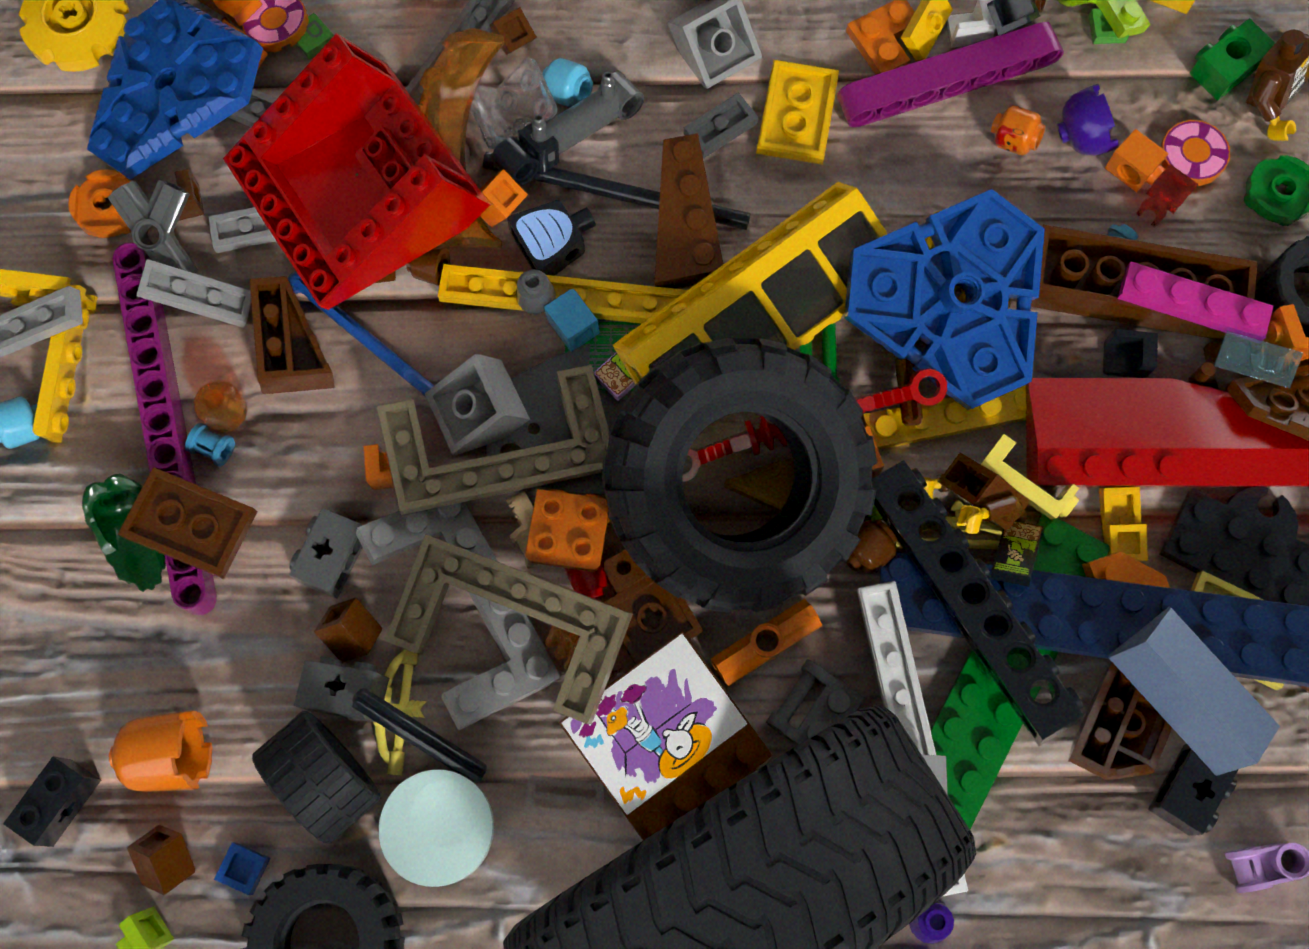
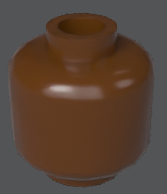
(874, 549)

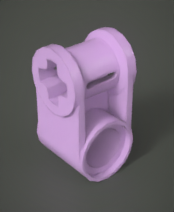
(1261, 866)

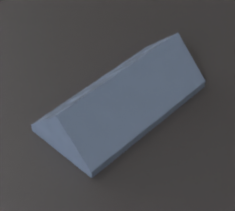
(1196, 694)

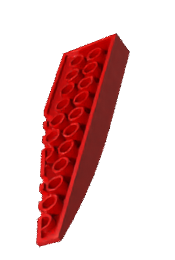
(1153, 437)

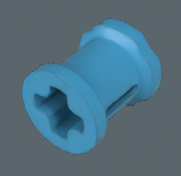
(209, 444)

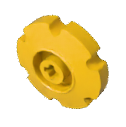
(72, 30)

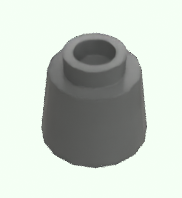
(534, 291)

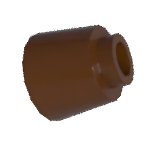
(429, 265)

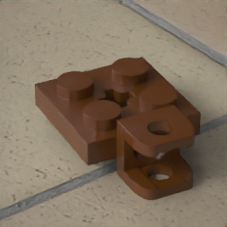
(637, 593)

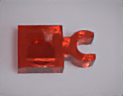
(1167, 193)

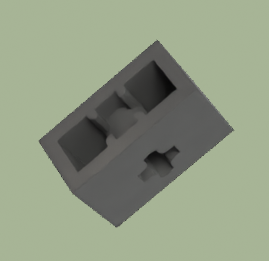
(331, 571)
(322, 682)

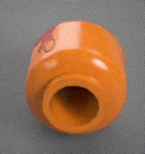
(1018, 130)

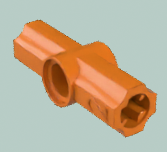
(785, 628)

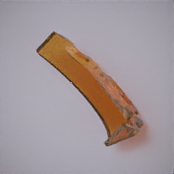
(447, 105)

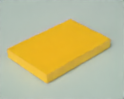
(797, 112)

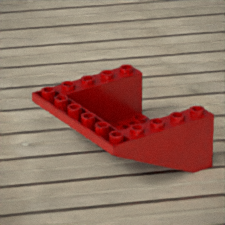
(302, 162)

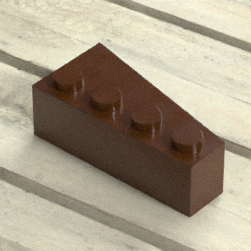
(686, 222)

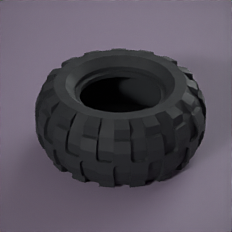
(827, 494)

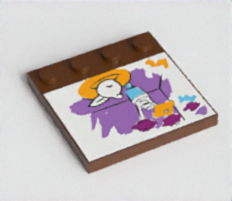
(667, 737)

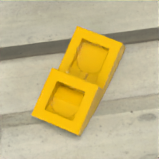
(1122, 521)

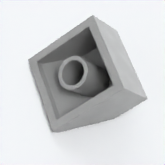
(715, 40)
(476, 404)

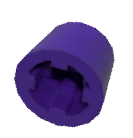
(933, 924)

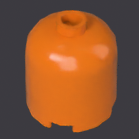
(162, 752)

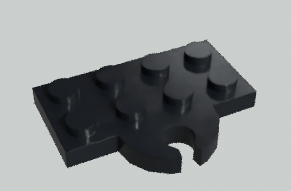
(1242, 544)

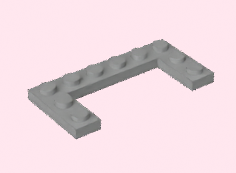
(527, 661)

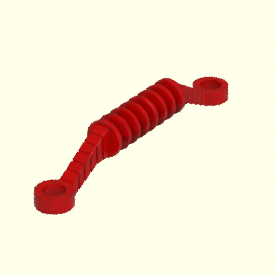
(766, 433)

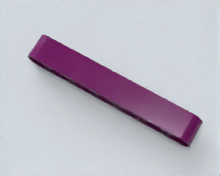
(949, 74)

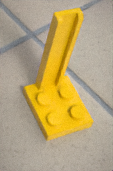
(63, 352)

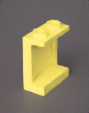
(1036, 496)

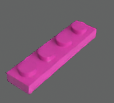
(1194, 301)

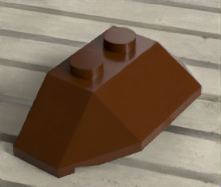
(1119, 731)

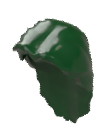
(105, 510)

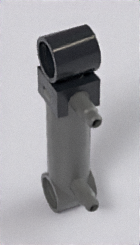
(544, 141)

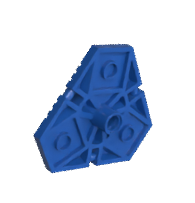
(168, 79)
(907, 293)

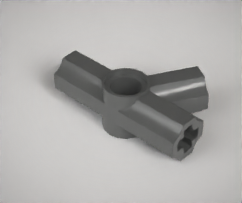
(160, 211)

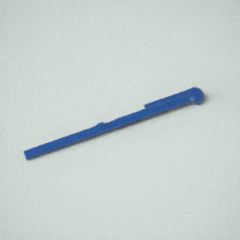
(366, 339)

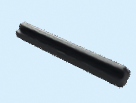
(418, 735)

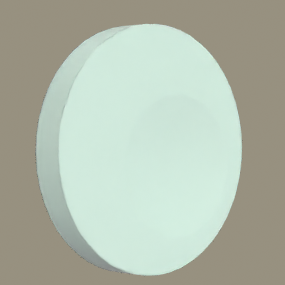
(436, 828)

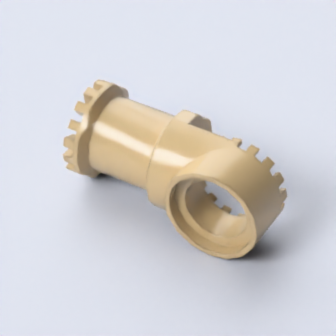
(524, 512)

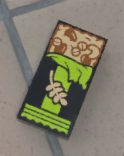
(1017, 553)

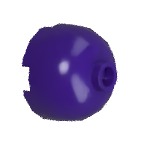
(1088, 123)

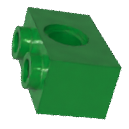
(1231, 59)

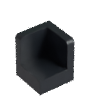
(1012, 13)
(1130, 353)

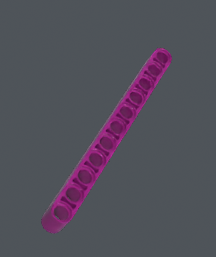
(158, 408)

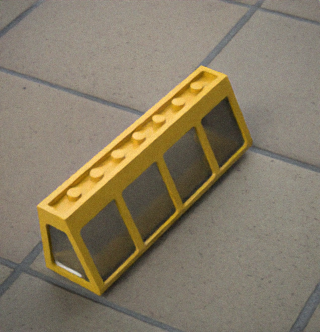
(773, 290)

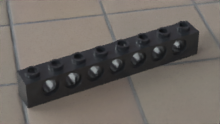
(1041, 720)

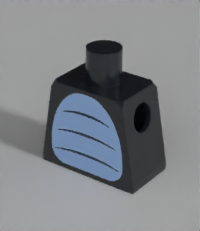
(550, 235)

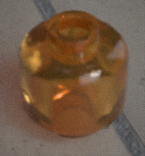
(220, 406)

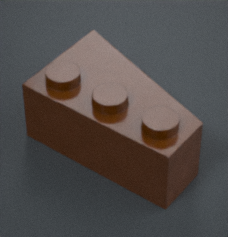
(284, 343)

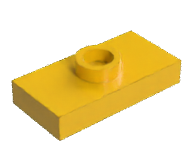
(925, 27)

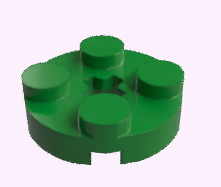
(1267, 201)

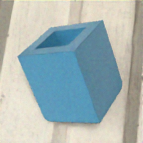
(572, 319)

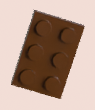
(188, 523)

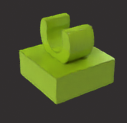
(144, 931)

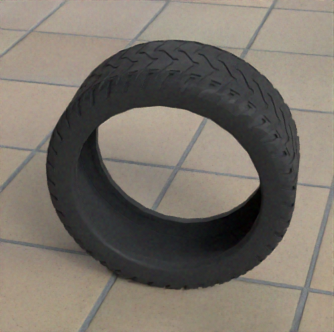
(802, 854)

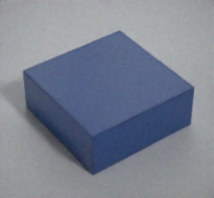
(242, 868)

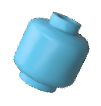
(568, 81)
(17, 422)

